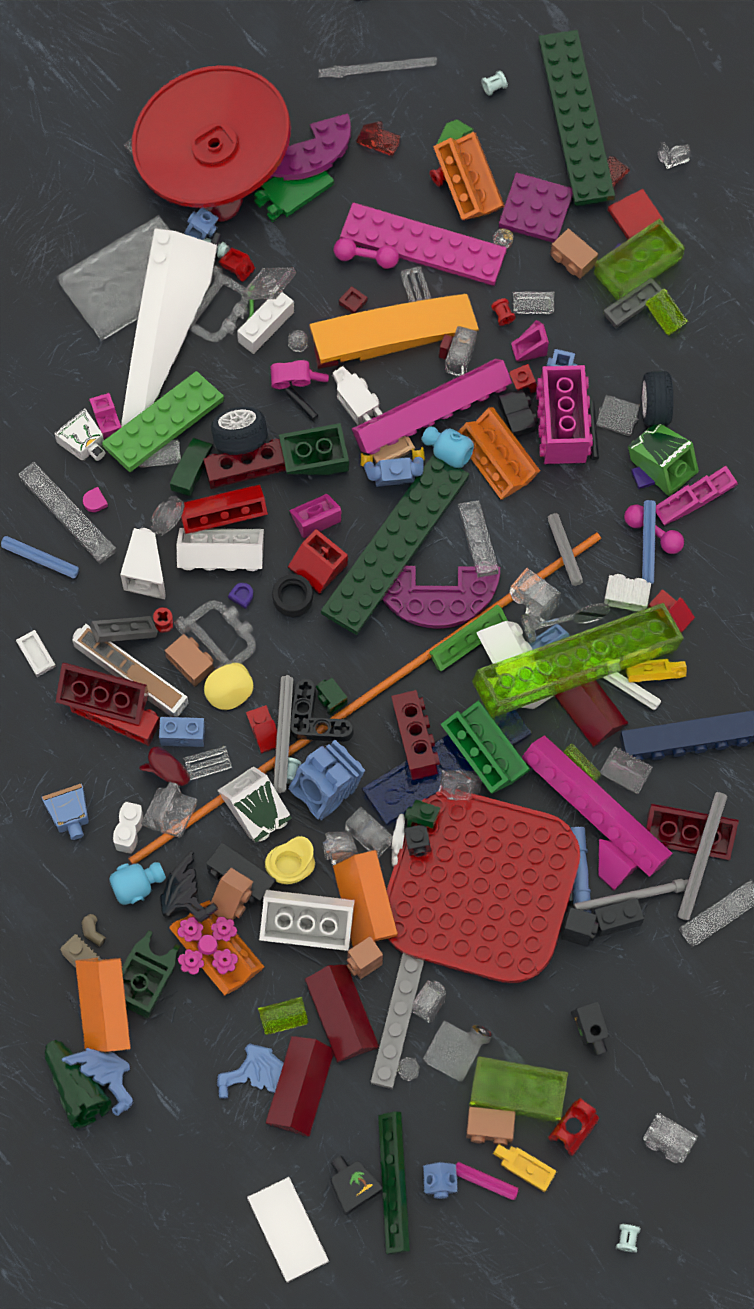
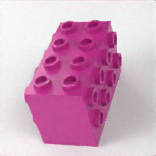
(564, 414)

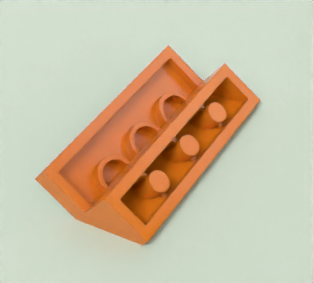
(469, 176)
(499, 454)
(362, 880)
(245, 968)
(103, 1004)

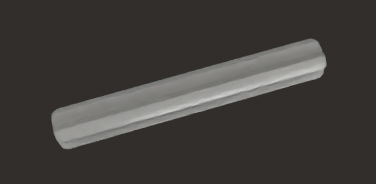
(565, 549)

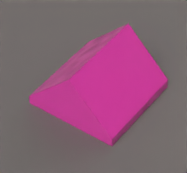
(316, 514)

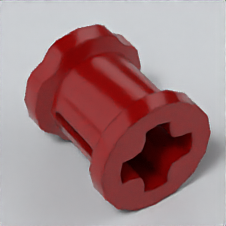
(437, 176)
(503, 311)
(164, 614)

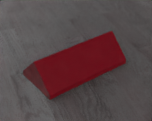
(101, 693)
(592, 712)
(684, 829)
(341, 1012)
(300, 1085)

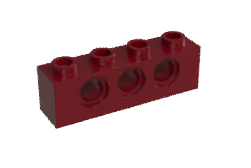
(241, 472)
(419, 764)

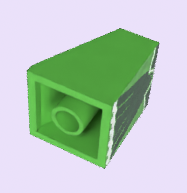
(664, 457)

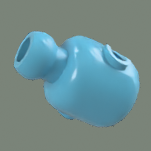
(449, 446)
(133, 882)

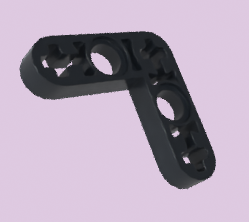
(310, 723)

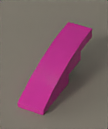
(695, 496)

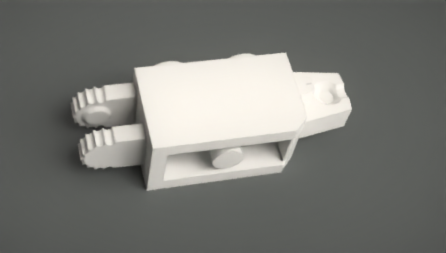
(355, 396)

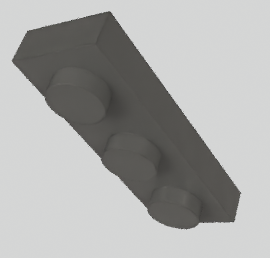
(631, 303)
(123, 629)

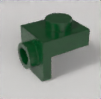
(422, 814)

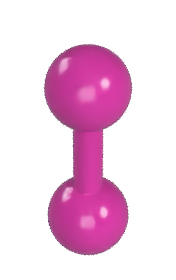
(346, 249)
(671, 541)

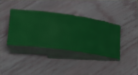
(190, 467)

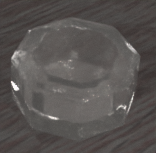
(298, 341)
(408, 1069)

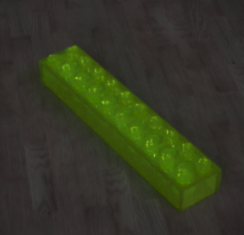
(577, 660)

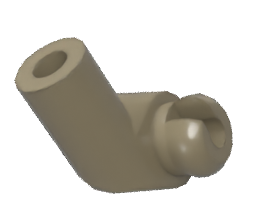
(89, 930)

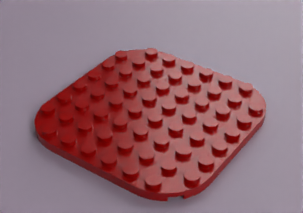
(487, 890)

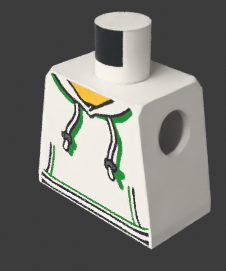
(81, 437)

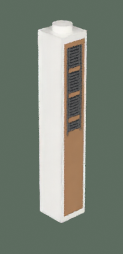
(126, 667)

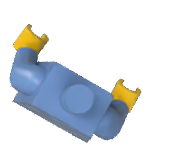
(394, 470)

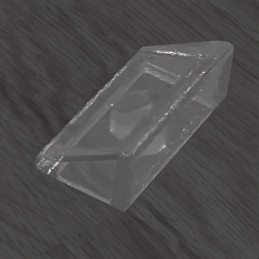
(166, 455)

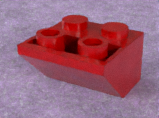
(318, 561)

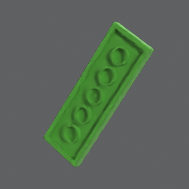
(163, 421)

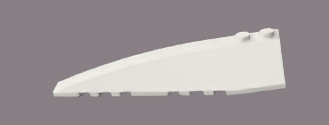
(172, 293)

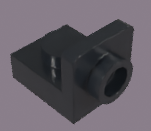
(417, 840)

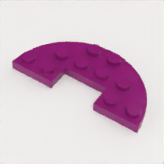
(317, 154)
(441, 605)

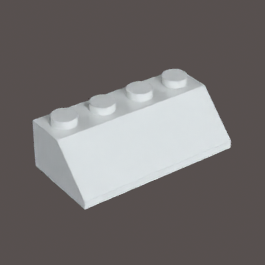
(221, 549)
(504, 642)

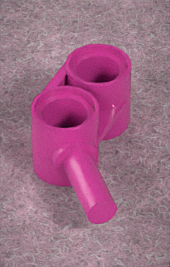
(295, 371)

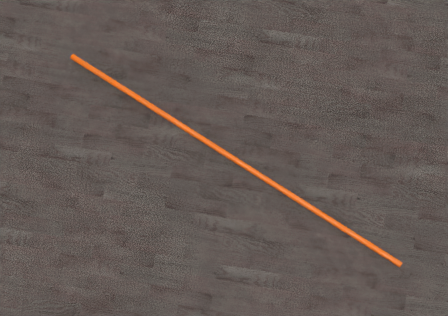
(359, 702)

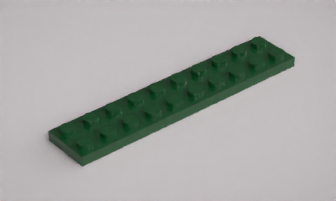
(576, 118)
(394, 545)

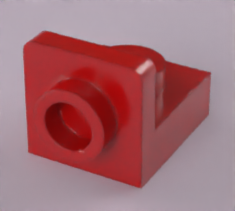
(238, 263)
(523, 378)

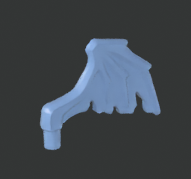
(259, 1067)
(105, 1069)

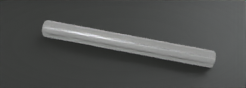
(283, 734)
(702, 856)

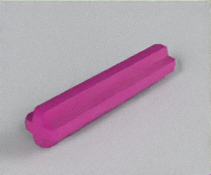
(486, 1181)

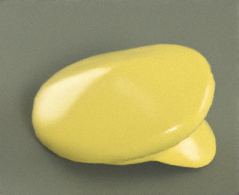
(228, 686)
(291, 861)

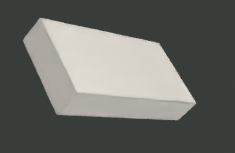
(35, 653)

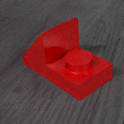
(678, 609)
(263, 728)

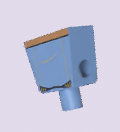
(68, 810)

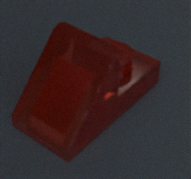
(378, 139)

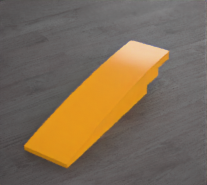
(391, 328)

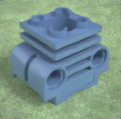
(326, 779)

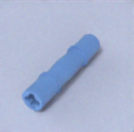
(581, 886)

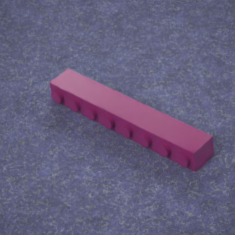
(431, 406)
(596, 805)

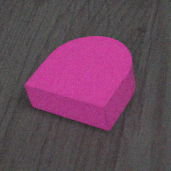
(94, 500)

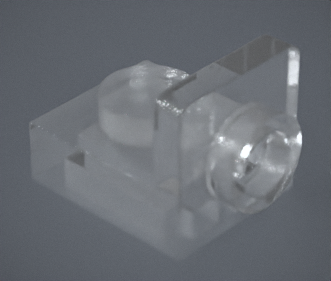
(675, 156)

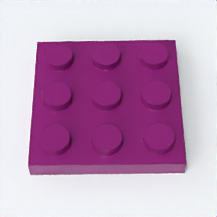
(536, 207)

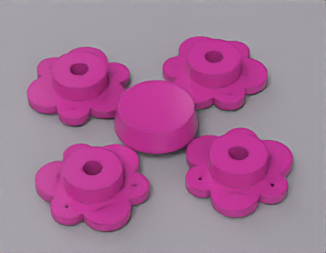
(207, 945)

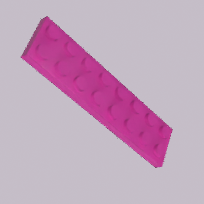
(424, 243)

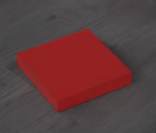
(634, 213)

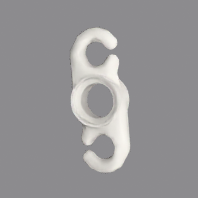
(398, 838)

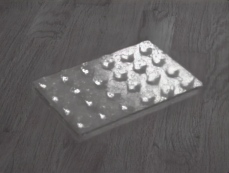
(112, 281)

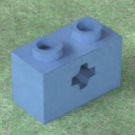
(182, 731)

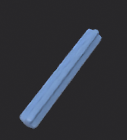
(649, 541)
(39, 557)

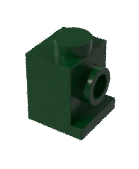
(331, 695)

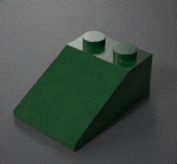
(315, 451)

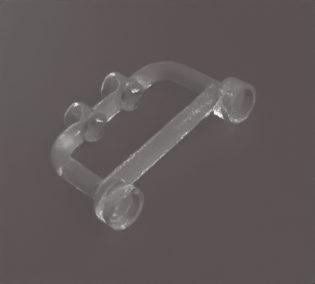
(239, 310)
(230, 615)

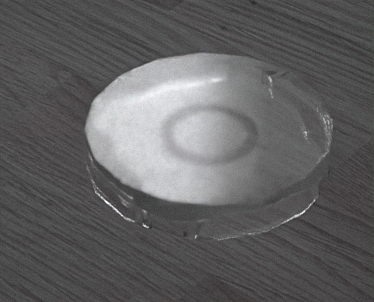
(167, 515)

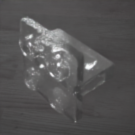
(169, 811)

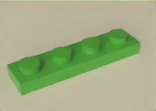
(465, 639)

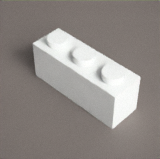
(265, 322)

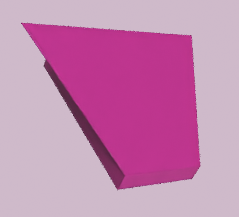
(531, 343)
(614, 864)

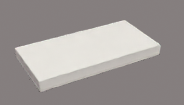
(288, 1229)

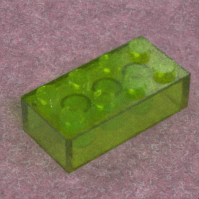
(639, 259)
(519, 1088)

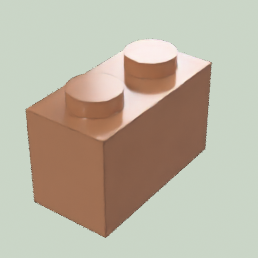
(573, 254)
(189, 659)
(232, 894)
(364, 958)
(490, 1125)

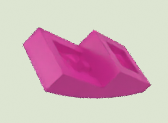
(105, 414)

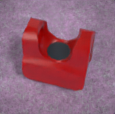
(575, 1125)

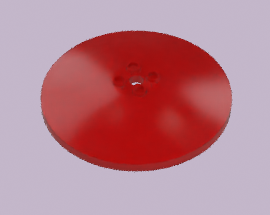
(205, 108)

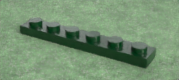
(393, 1183)

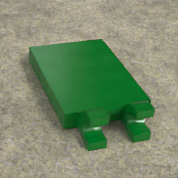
(291, 194)

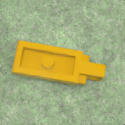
(656, 670)
(525, 1166)

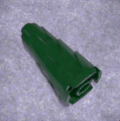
(79, 1094)

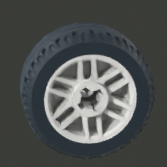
(657, 398)
(239, 430)

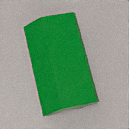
(485, 747)

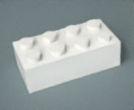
(306, 920)

